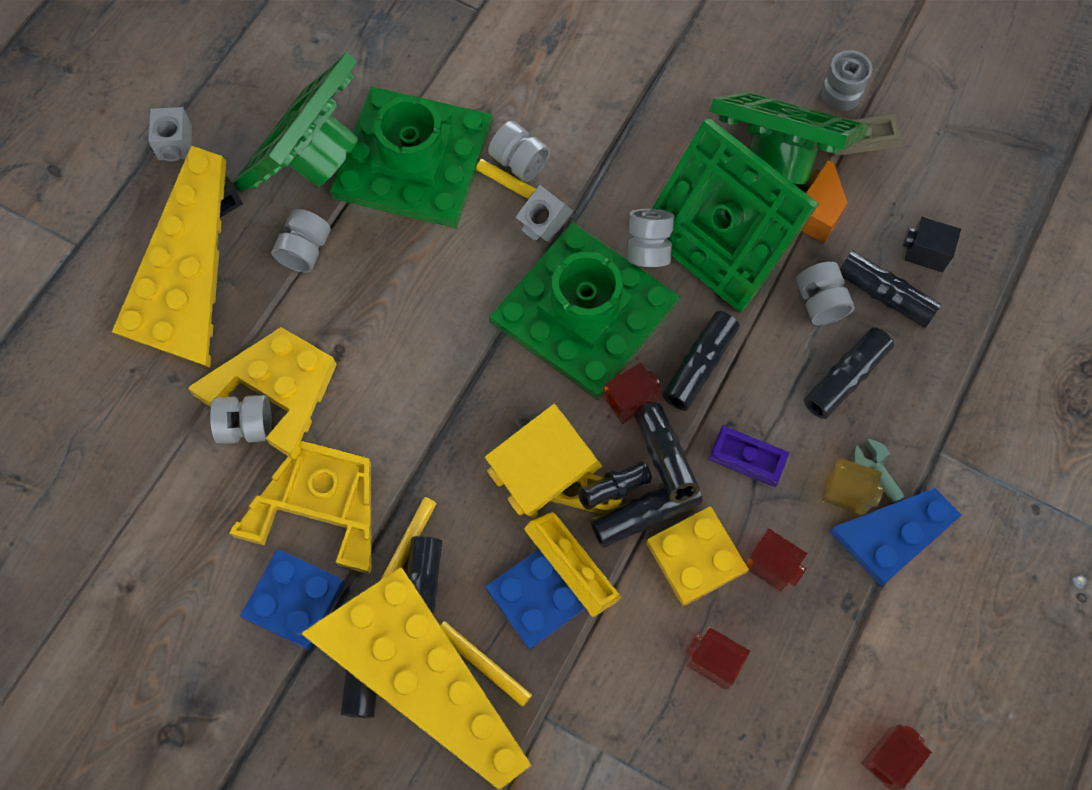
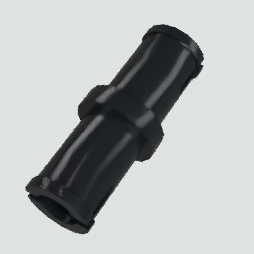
(614, 485)

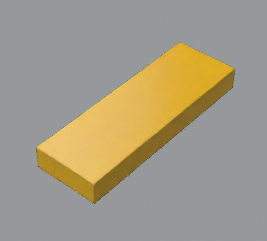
(572, 563)

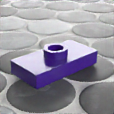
(749, 456)

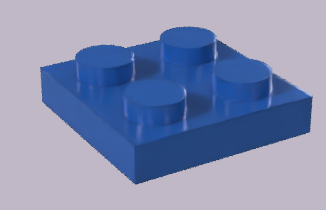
(292, 598)
(534, 599)

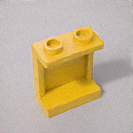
(541, 461)

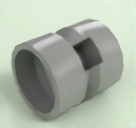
(846, 80)
(515, 148)
(301, 239)
(649, 242)
(825, 293)
(254, 419)

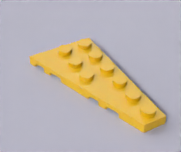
(178, 274)
(407, 660)

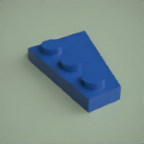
(896, 533)

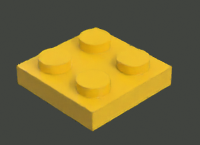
(697, 556)

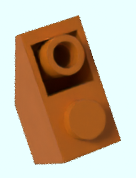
(828, 193)

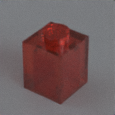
(631, 391)
(777, 561)
(716, 657)
(897, 757)

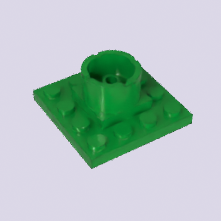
(788, 133)
(306, 134)
(413, 157)
(731, 214)
(584, 310)

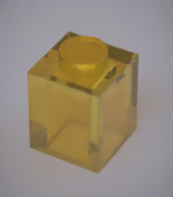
(853, 486)

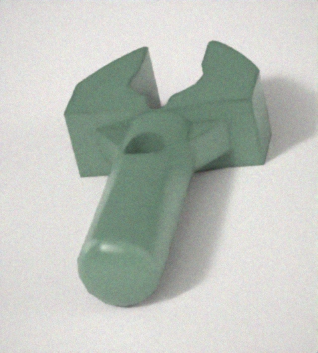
(879, 455)

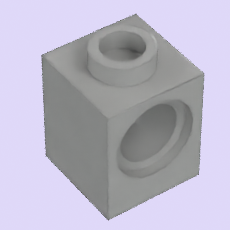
(170, 133)
(539, 201)

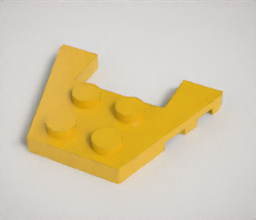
(284, 370)
(322, 487)

